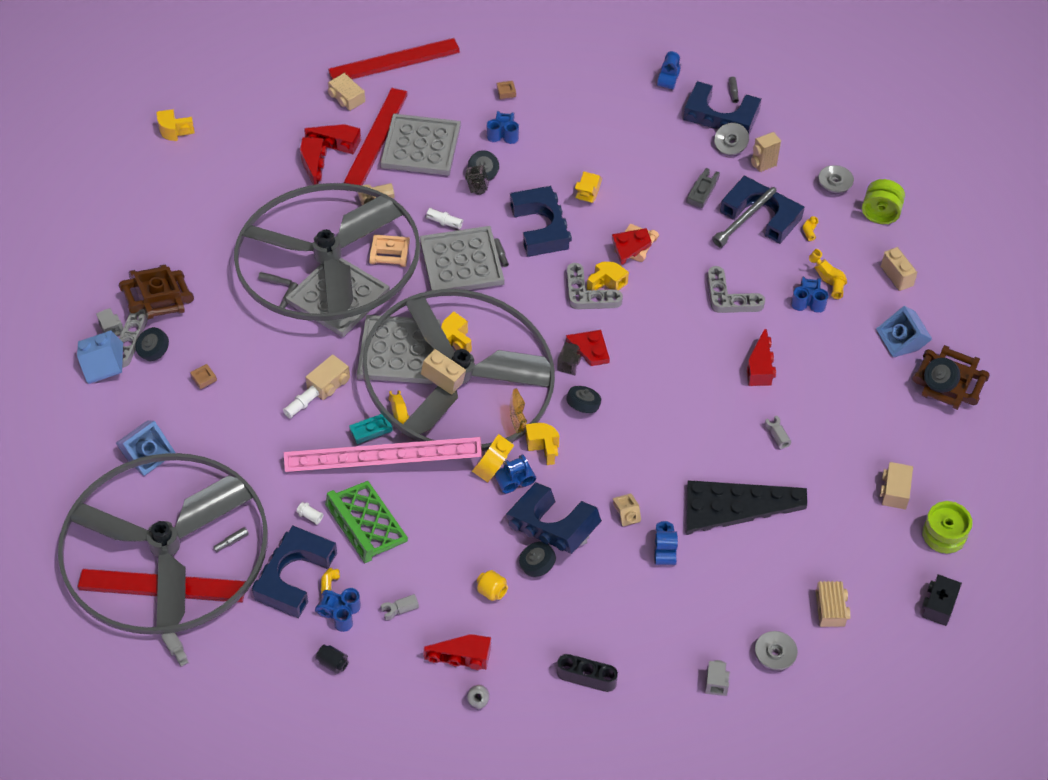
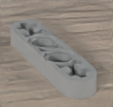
(127, 335)

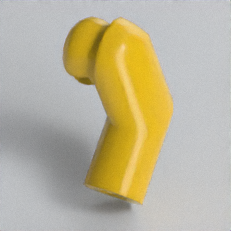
(809, 226)
(328, 577)

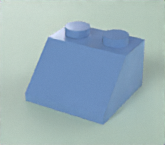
(904, 332)
(100, 356)
(143, 442)

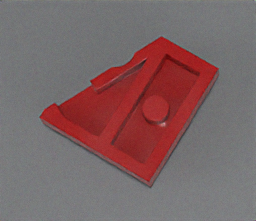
(631, 243)
(591, 347)

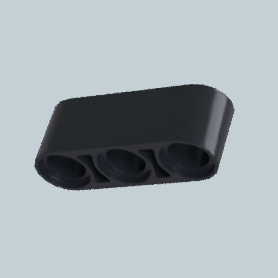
(594, 680)

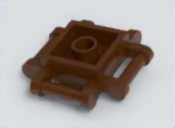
(156, 291)
(959, 393)

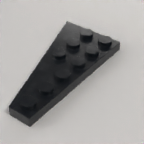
(733, 503)

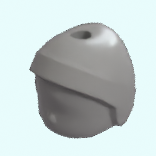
(473, 698)

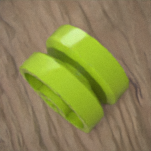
(883, 201)
(947, 527)

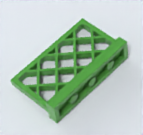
(350, 526)

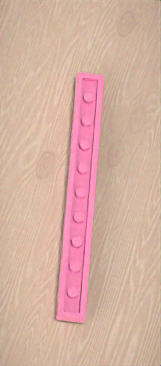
(383, 454)

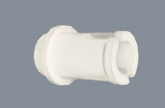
(310, 513)

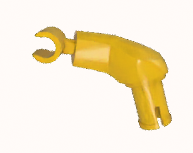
(829, 274)
(398, 407)

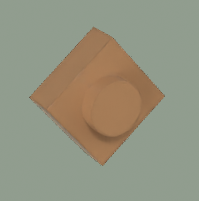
(506, 89)
(203, 376)

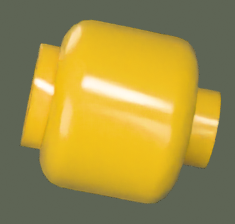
(492, 585)

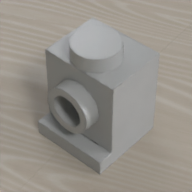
(109, 322)
(717, 678)

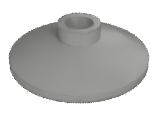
(731, 132)
(836, 178)
(779, 643)

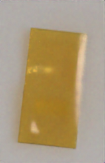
(516, 408)

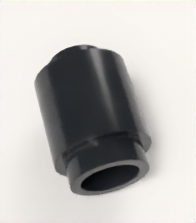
(332, 658)

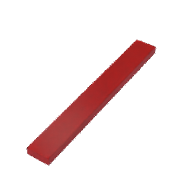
(396, 59)
(376, 137)
(148, 585)

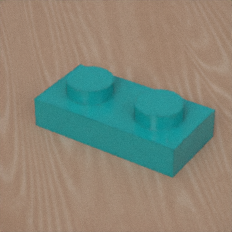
(370, 428)

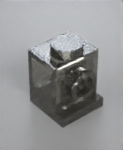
(477, 179)
(569, 359)

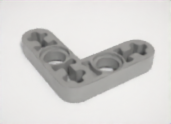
(586, 295)
(727, 300)

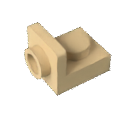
(628, 509)

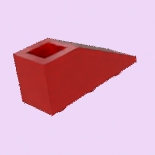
(337, 137)
(312, 158)
(760, 368)
(464, 651)

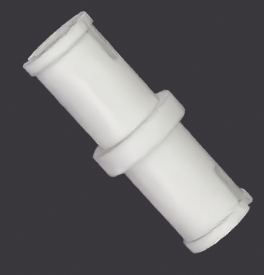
(444, 218)
(301, 402)

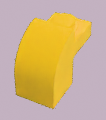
(172, 128)
(588, 187)
(608, 274)
(455, 329)
(543, 436)
(493, 458)

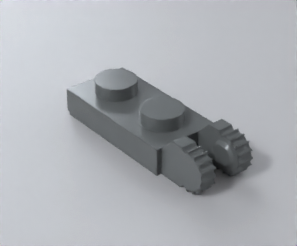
(703, 188)

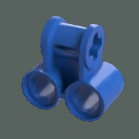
(669, 71)
(503, 127)
(810, 295)
(514, 474)
(665, 544)
(336, 607)

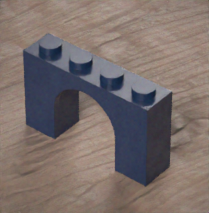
(701, 113)
(748, 191)
(545, 203)
(563, 534)
(295, 546)

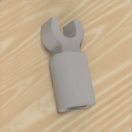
(778, 433)
(400, 606)
(175, 647)

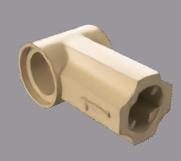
(386, 189)

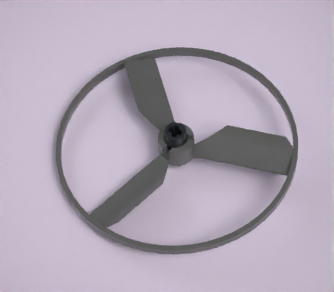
(328, 249)
(498, 366)
(165, 540)

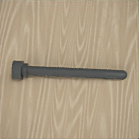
(721, 238)

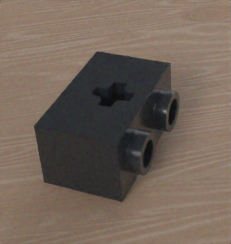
(941, 600)

